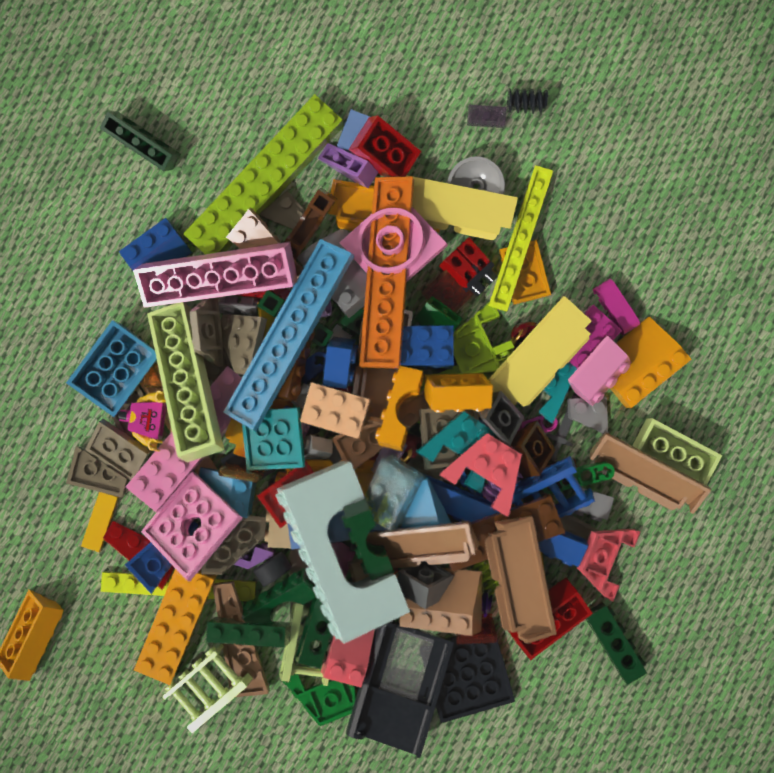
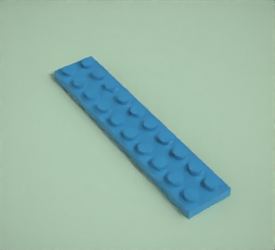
(288, 334)

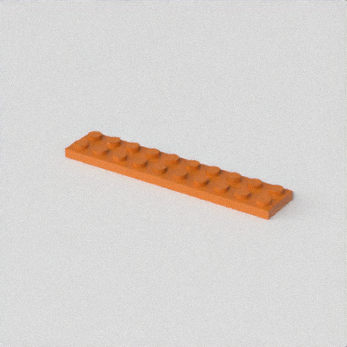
(386, 292)

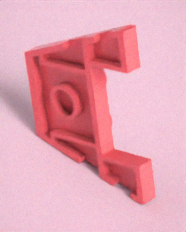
(494, 463)
(601, 556)

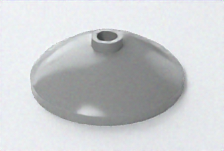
(480, 171)

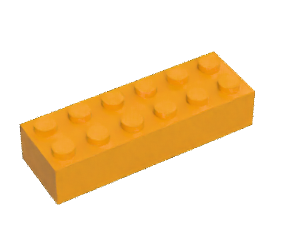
(174, 626)

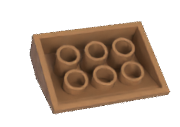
(457, 610)

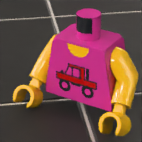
(147, 419)

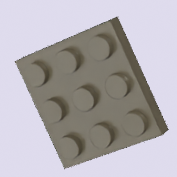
(431, 424)

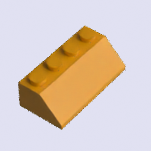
(29, 636)

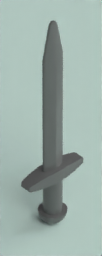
(560, 437)

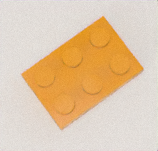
(532, 280)

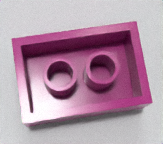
(598, 328)

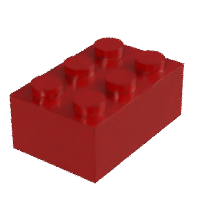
(384, 148)

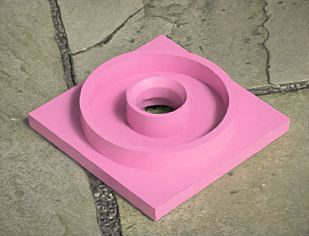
(423, 242)
(171, 525)

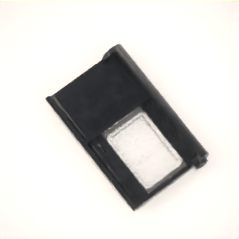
(400, 672)

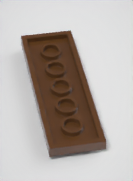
(545, 519)

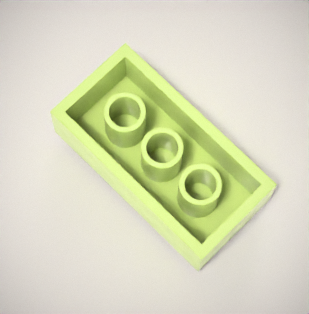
(677, 450)

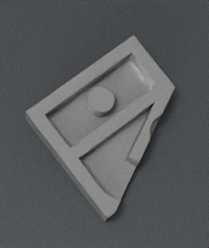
(590, 416)

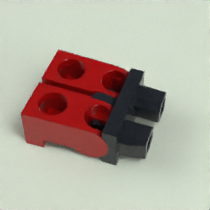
(468, 266)

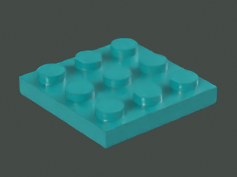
(276, 442)

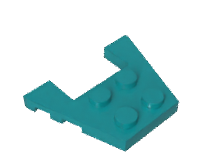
(557, 390)
(458, 436)

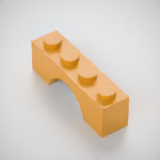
(406, 384)

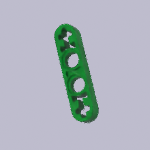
(593, 479)

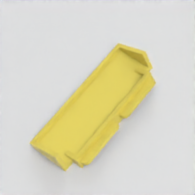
(468, 209)
(542, 353)

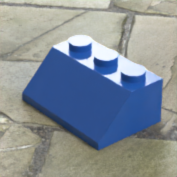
(155, 245)

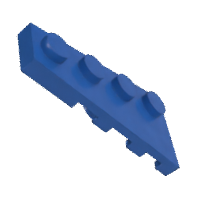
(150, 564)

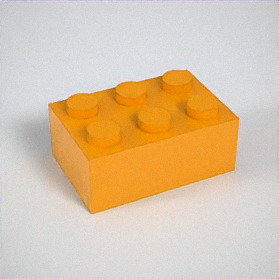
(458, 392)

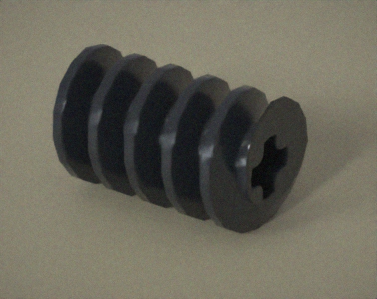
(527, 101)

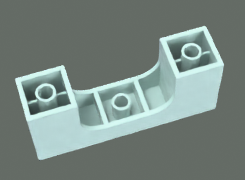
(349, 606)

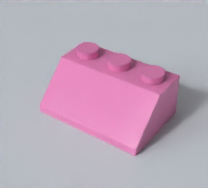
(599, 371)

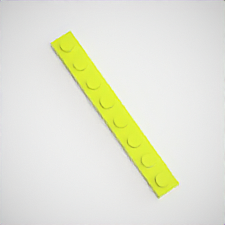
(520, 238)
(127, 583)

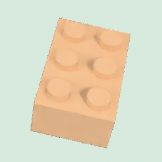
(335, 410)

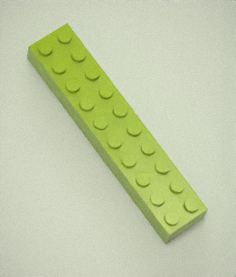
(266, 175)

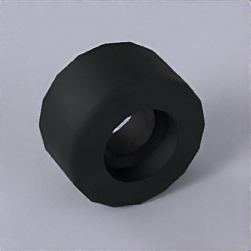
(272, 569)

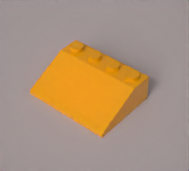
(652, 358)

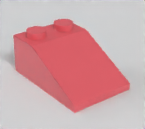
(348, 660)

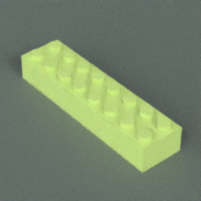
(184, 384)

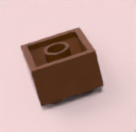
(535, 449)

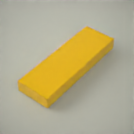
(99, 521)

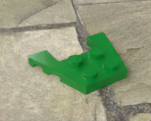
(324, 702)

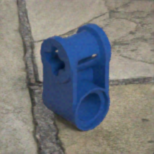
(312, 367)

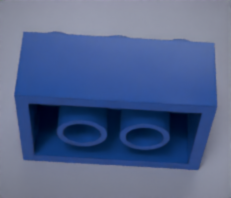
(427, 347)
(340, 362)

